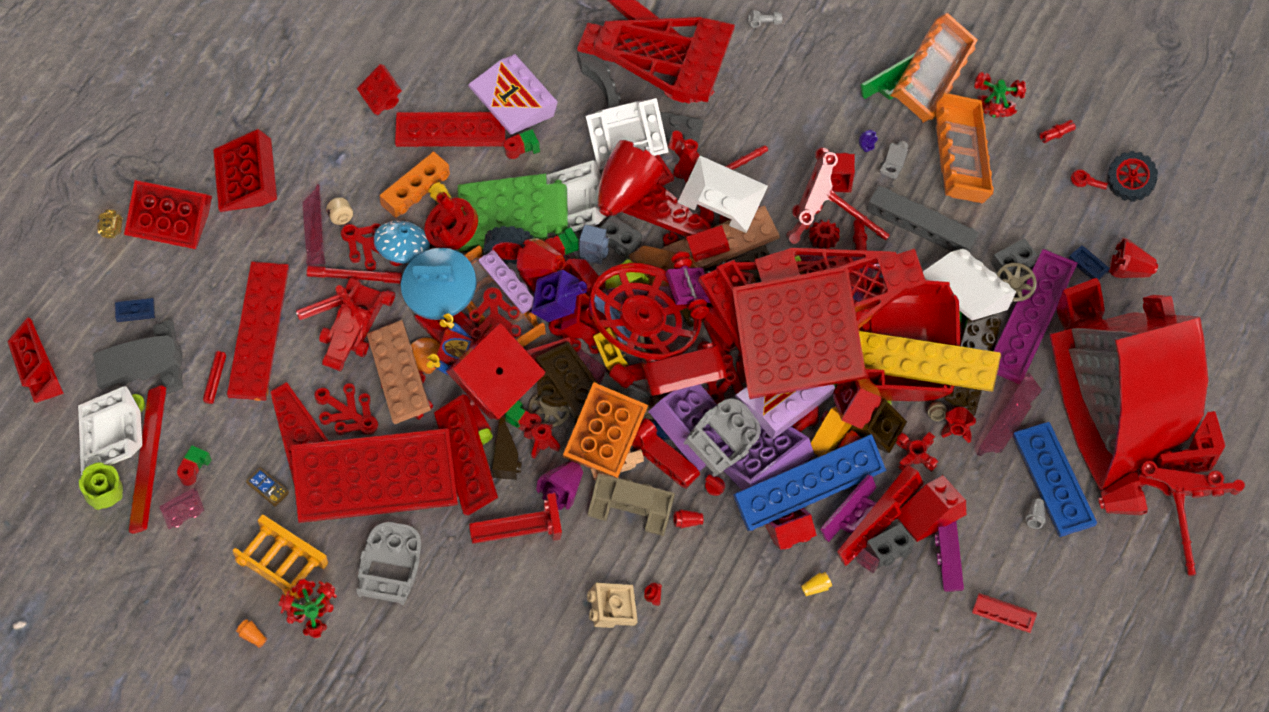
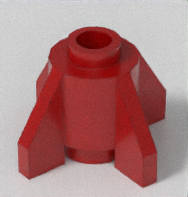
(959, 423)
(541, 438)

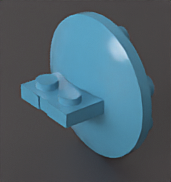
(438, 283)

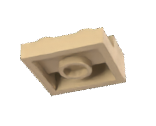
(612, 605)

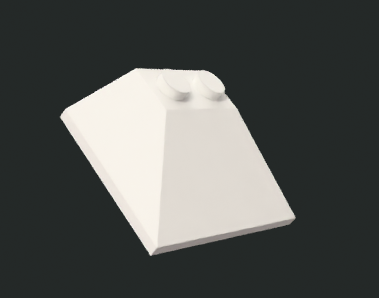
(633, 122)
(582, 191)
(723, 192)
(109, 428)

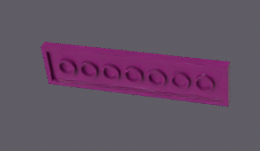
(1032, 316)

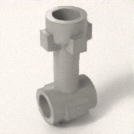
(755, 18)

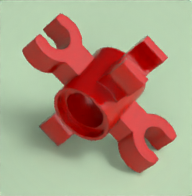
(921, 446)

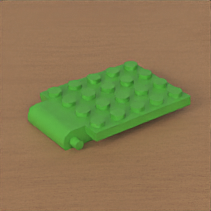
(517, 202)

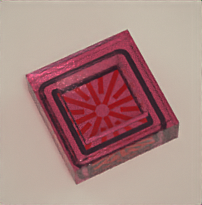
(868, 561)

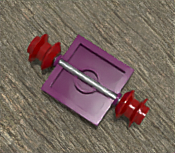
(686, 286)

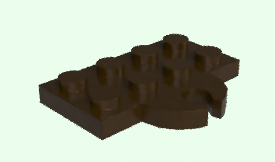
(565, 377)

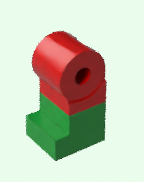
(521, 144)
(564, 243)
(521, 418)
(191, 465)

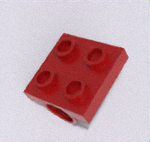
(380, 90)

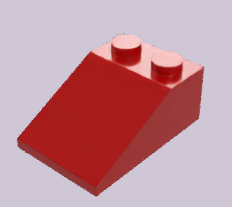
(856, 401)
(931, 508)

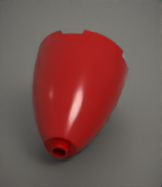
(627, 178)

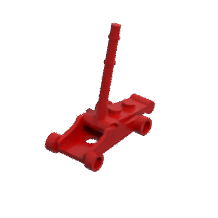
(688, 157)
(820, 190)
(353, 322)
(1186, 484)

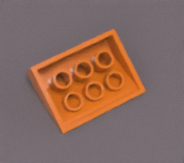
(605, 430)

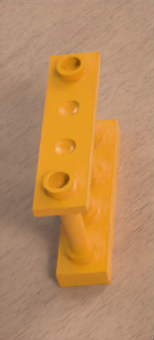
(283, 538)

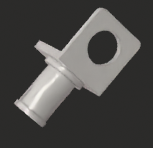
(895, 159)

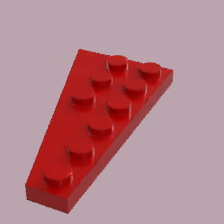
(663, 210)
(294, 421)

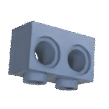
(593, 244)

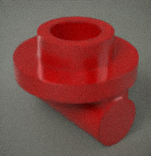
(714, 485)
(653, 593)

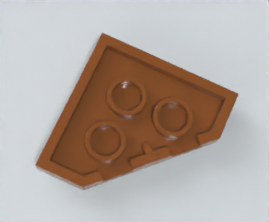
(655, 257)

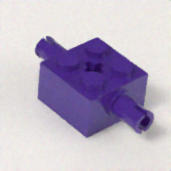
(556, 295)

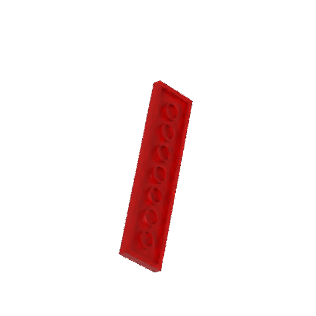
(258, 331)

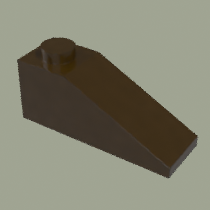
(506, 457)

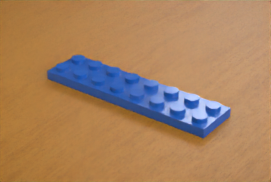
(809, 482)

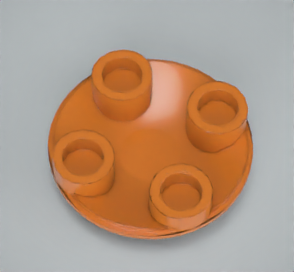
(422, 349)

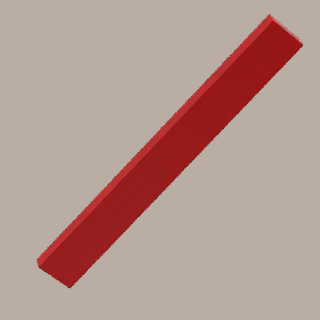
(147, 460)

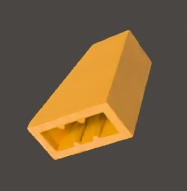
(829, 433)

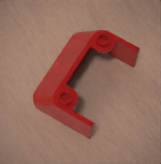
(683, 370)

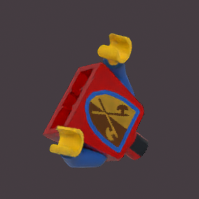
(452, 347)

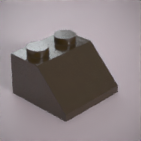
(884, 426)

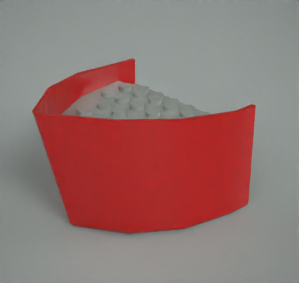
(1132, 386)

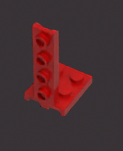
(520, 525)

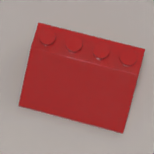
(245, 172)
(167, 214)

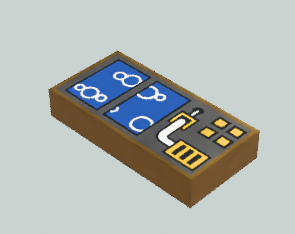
(267, 487)

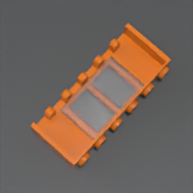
(963, 148)

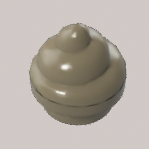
(937, 411)

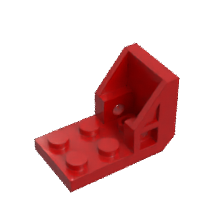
(1081, 304)
(1202, 452)

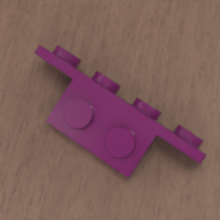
(852, 510)
(949, 557)

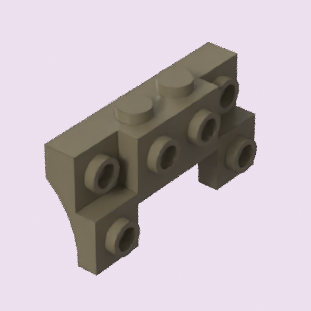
(633, 498)

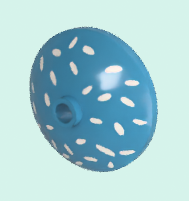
(400, 241)

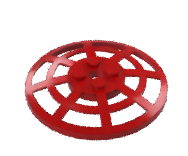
(642, 305)

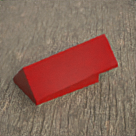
(33, 363)

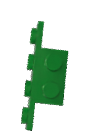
(885, 81)

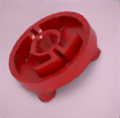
(443, 215)

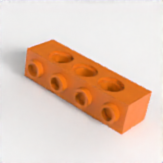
(405, 186)

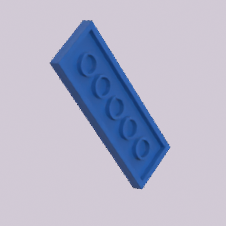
(1054, 479)

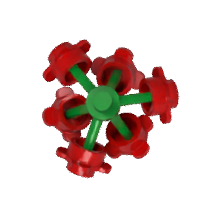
(999, 90)
(311, 608)

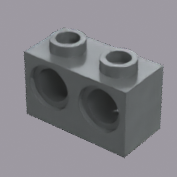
(622, 234)
(1013, 255)
(886, 542)

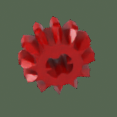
(824, 234)

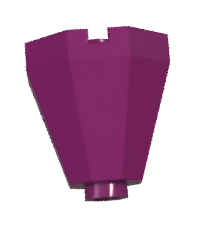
(563, 482)

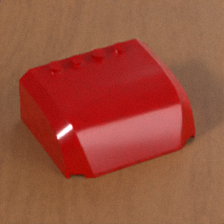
(922, 315)

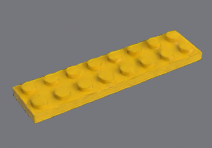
(930, 361)

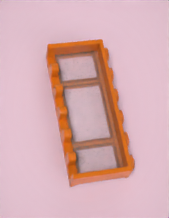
(934, 66)
(528, 322)

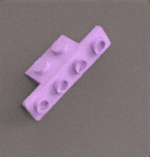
(507, 281)

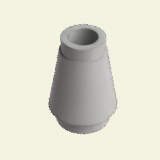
(1036, 514)

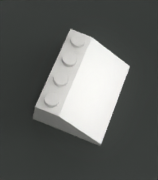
(975, 285)

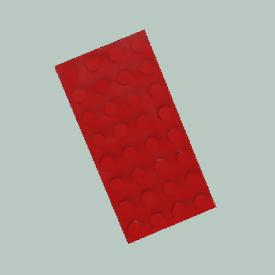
(373, 475)

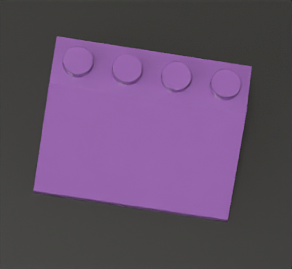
(679, 415)
(769, 457)

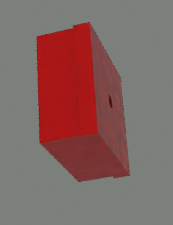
(495, 372)

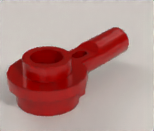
(1081, 178)

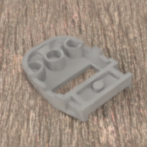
(734, 425)
(391, 545)

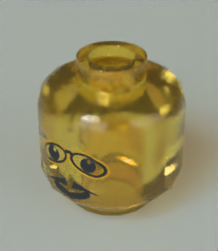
(109, 224)

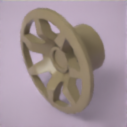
(1017, 282)
(547, 410)

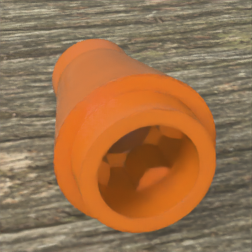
(248, 631)

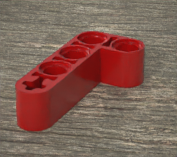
(663, 455)

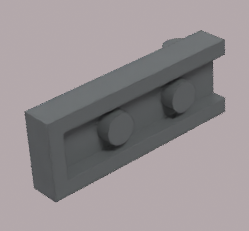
(632, 391)

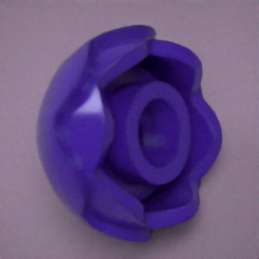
(867, 140)

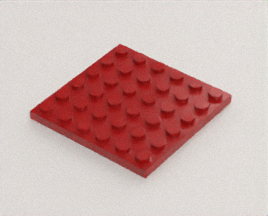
(799, 333)

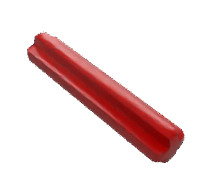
(319, 307)
(214, 377)

